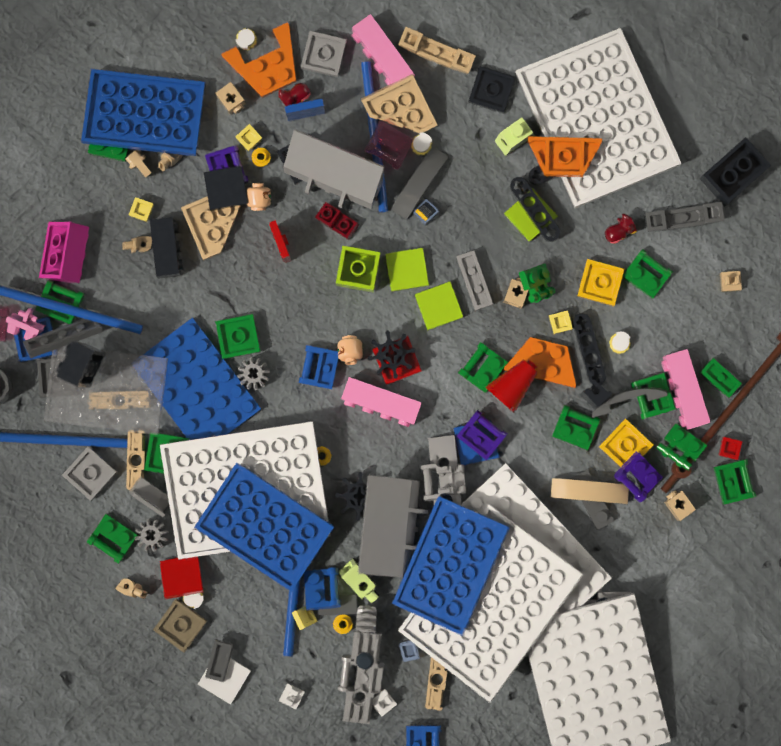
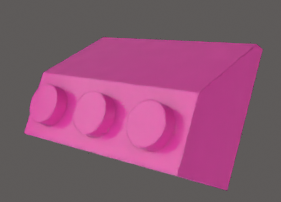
(64, 252)

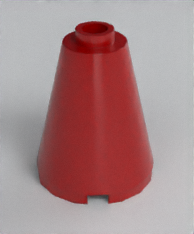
(513, 384)

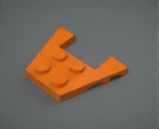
(269, 71)

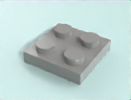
(323, 54)
(89, 473)

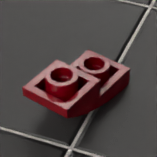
(336, 221)

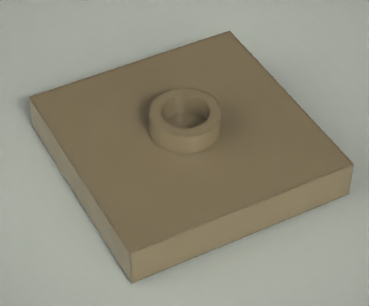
(180, 625)

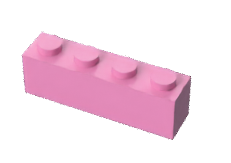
(381, 50)
(686, 389)
(381, 401)

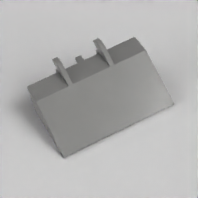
(333, 170)
(389, 526)

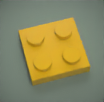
(600, 282)
(624, 442)

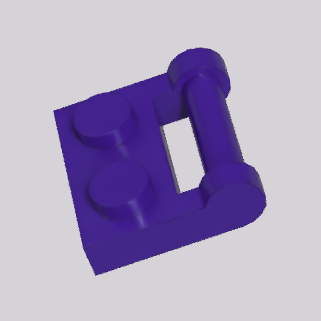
(217, 160)
(478, 440)
(642, 471)

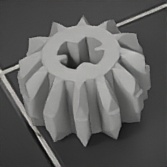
(260, 373)
(158, 535)
(366, 619)

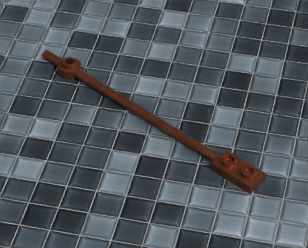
(676, 474)

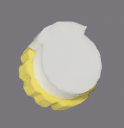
(246, 39)
(421, 144)
(620, 342)
(193, 600)

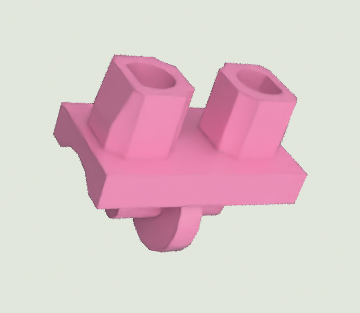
(25, 321)

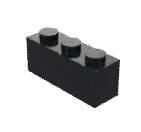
(166, 247)

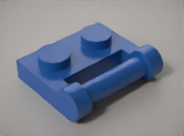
(325, 368)
(316, 590)
(417, 734)

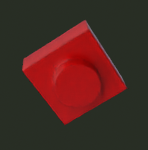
(730, 448)

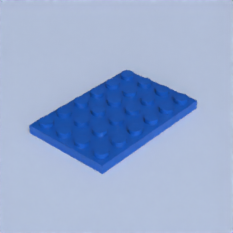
(143, 112)
(200, 386)
(264, 526)
(450, 565)

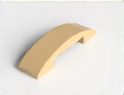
(435, 51)
(589, 491)

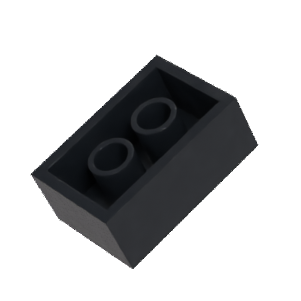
(735, 171)
(80, 364)

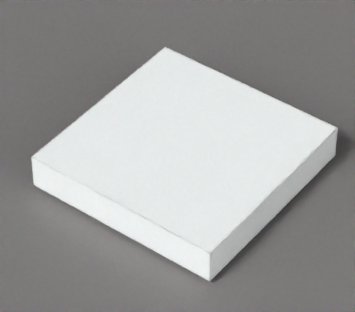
(233, 681)

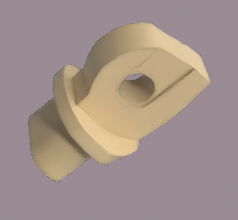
(135, 160)
(168, 160)
(135, 244)
(134, 590)

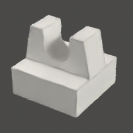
(291, 696)
(383, 702)

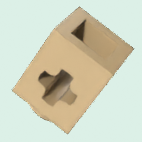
(230, 91)
(513, 300)
(679, 513)

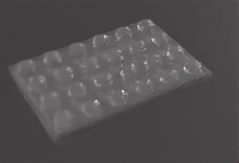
(122, 396)

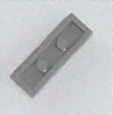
(474, 280)

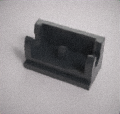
(597, 396)

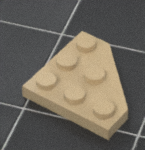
(401, 105)
(209, 227)

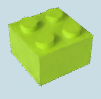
(358, 269)

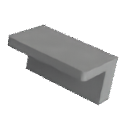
(150, 496)

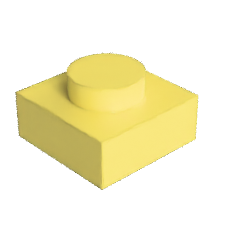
(248, 137)
(141, 209)
(560, 322)
(304, 617)

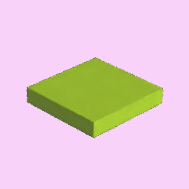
(522, 222)
(407, 269)
(438, 306)

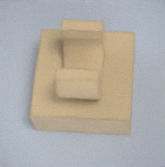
(730, 281)

